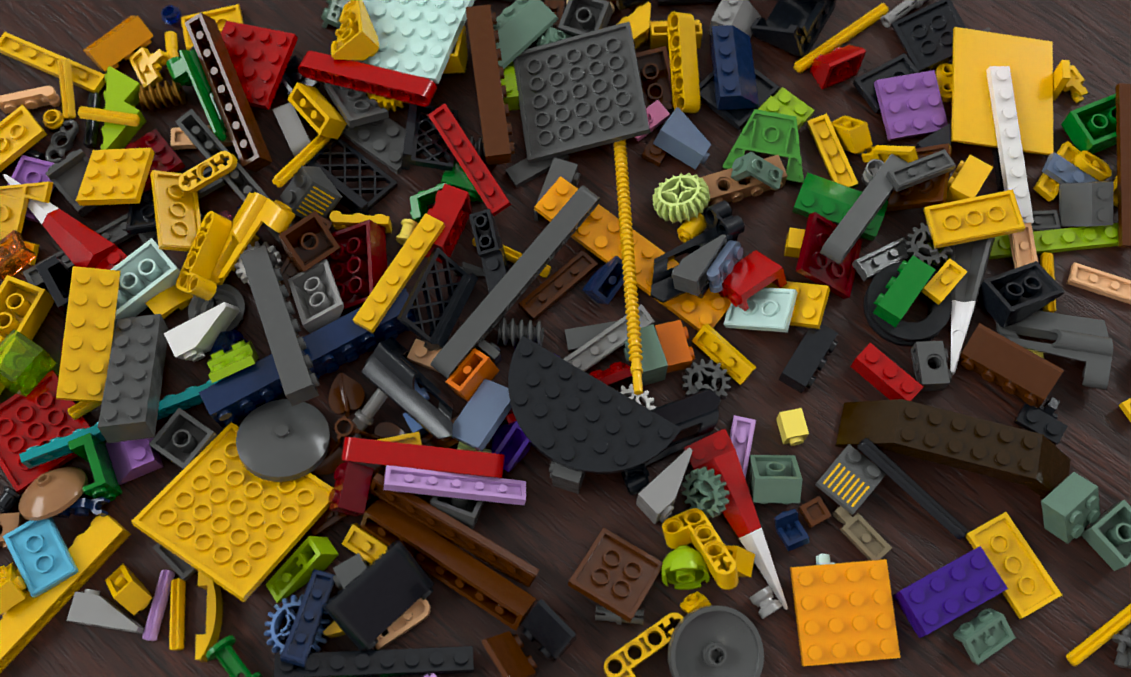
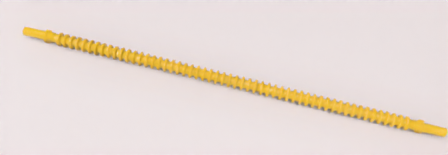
(628, 265)

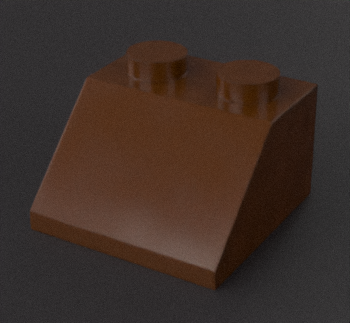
(308, 242)

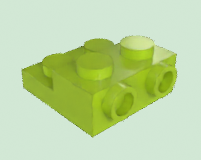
(788, 104)
(232, 361)

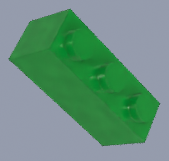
(902, 290)

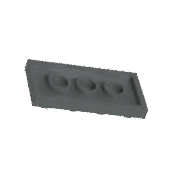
(381, 140)

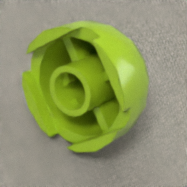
(684, 568)

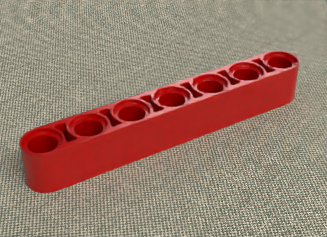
(368, 78)
(423, 457)

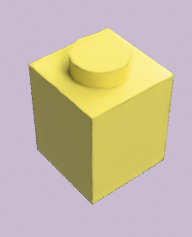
(792, 426)

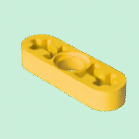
(217, 171)

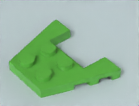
(771, 135)

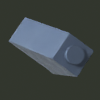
(683, 140)

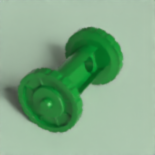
(229, 659)

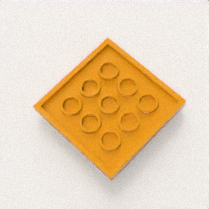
(844, 612)

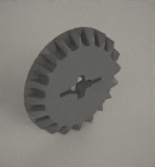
(224, 293)

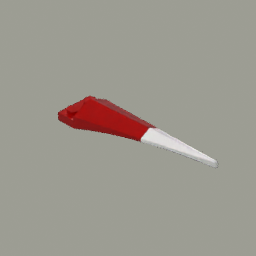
(77, 241)
(719, 454)

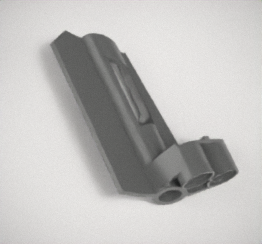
(1075, 339)

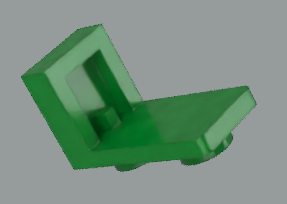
(421, 200)

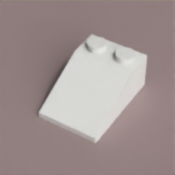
(199, 334)

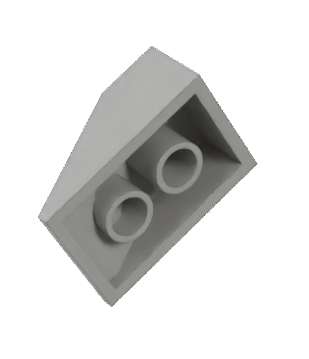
(659, 496)

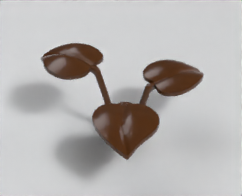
(347, 396)

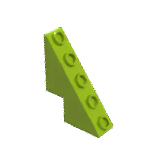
(120, 96)

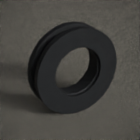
(905, 333)

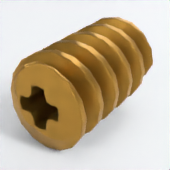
(161, 95)

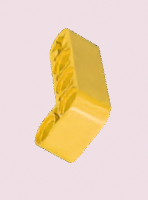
(203, 257)
(694, 528)
(643, 644)

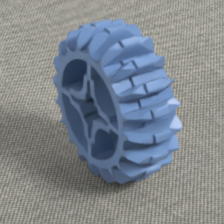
(288, 611)

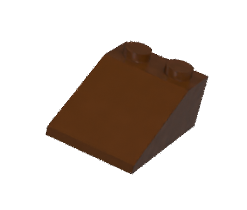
(656, 76)
(508, 656)

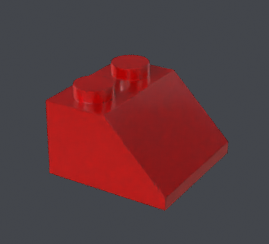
(837, 65)

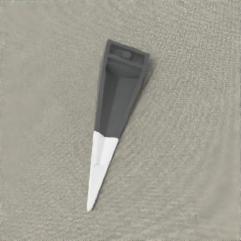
(973, 258)

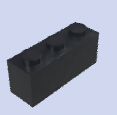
(808, 358)

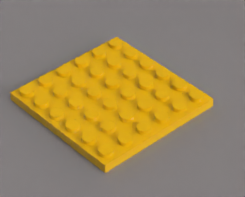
(231, 520)

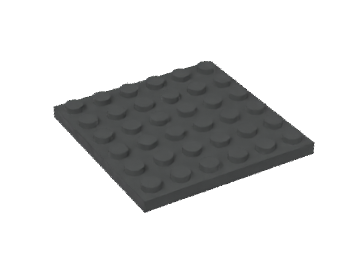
(580, 93)

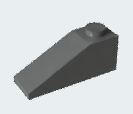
(558, 168)
(691, 272)

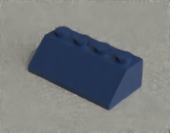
(733, 68)

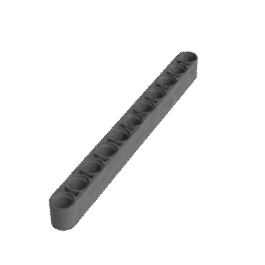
(516, 281)

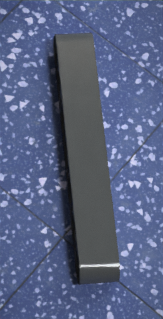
(861, 213)

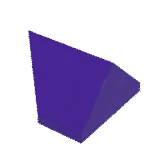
(510, 442)

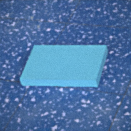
(40, 555)

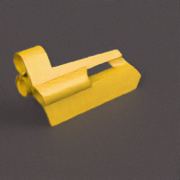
(245, 224)

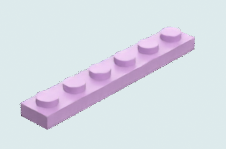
(455, 485)

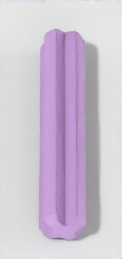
(158, 605)

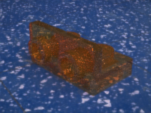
(13, 254)

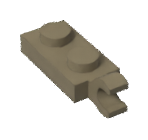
(862, 534)

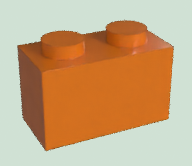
(674, 344)
(471, 374)

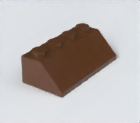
(1009, 366)

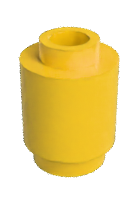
(691, 229)

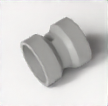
(870, 170)
(764, 600)

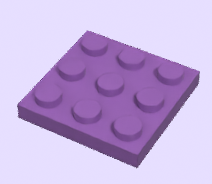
(910, 105)

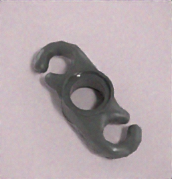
(70, 135)

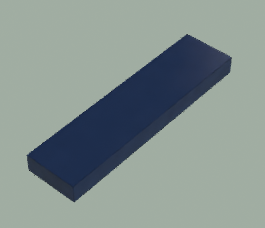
(308, 619)

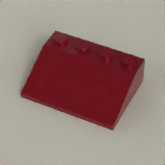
(358, 262)

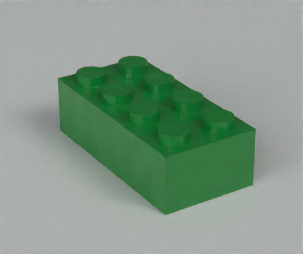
(1093, 125)

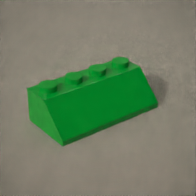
(832, 202)

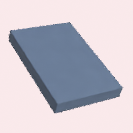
(482, 415)

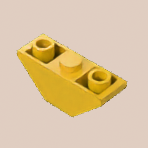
(639, 23)

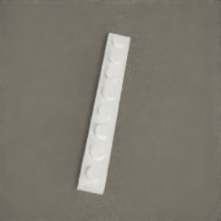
(1009, 138)

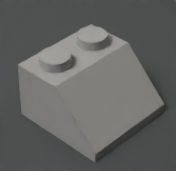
(736, 13)

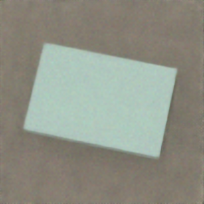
(768, 311)

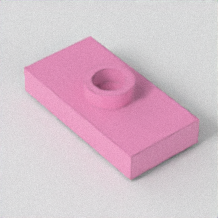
(656, 115)

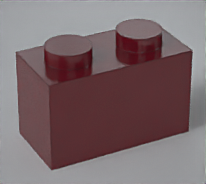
(350, 488)

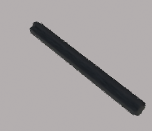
(912, 488)

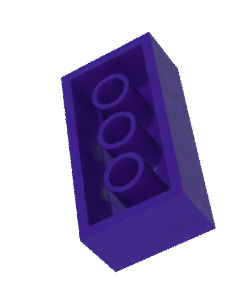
(950, 592)

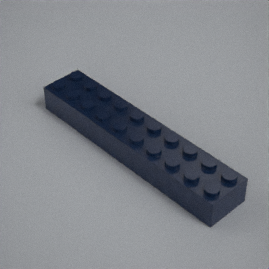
(328, 349)

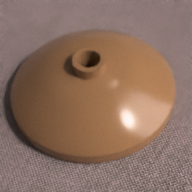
(52, 493)

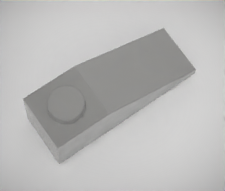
(97, 611)

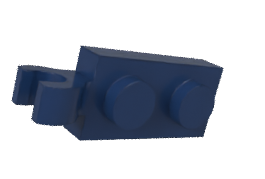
(84, 506)

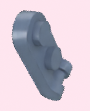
(723, 265)

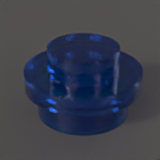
(170, 14)

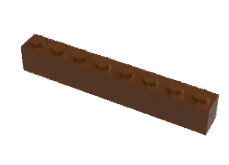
(488, 85)
(228, 92)
(450, 564)

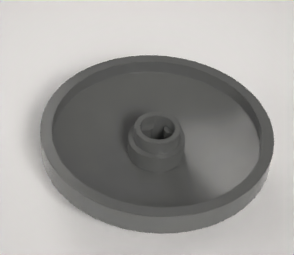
(283, 440)
(715, 644)

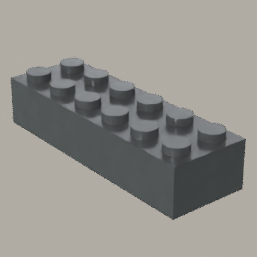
(134, 379)

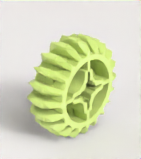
(681, 198)

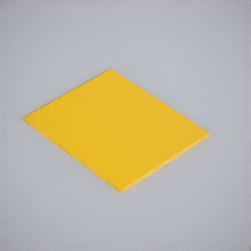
(1031, 81)

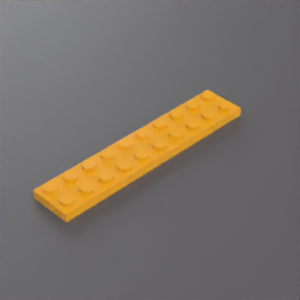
(602, 238)

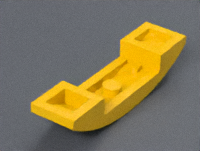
(213, 617)

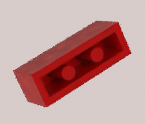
(885, 374)

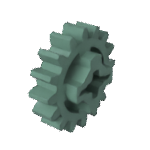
(705, 492)

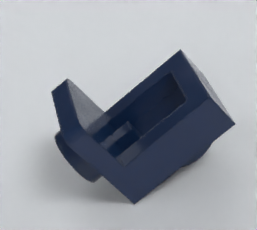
(790, 530)

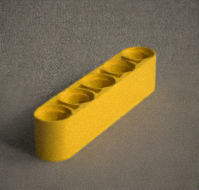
(683, 62)

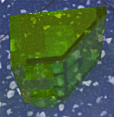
(22, 363)

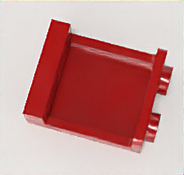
(751, 276)

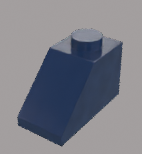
(605, 281)

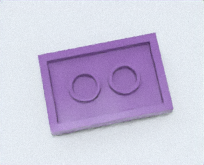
(31, 171)

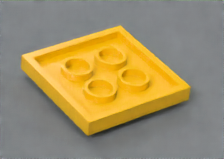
(115, 176)

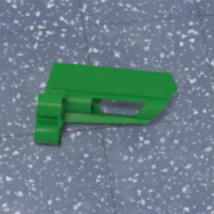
(189, 72)

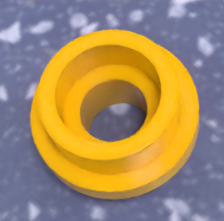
(49, 119)

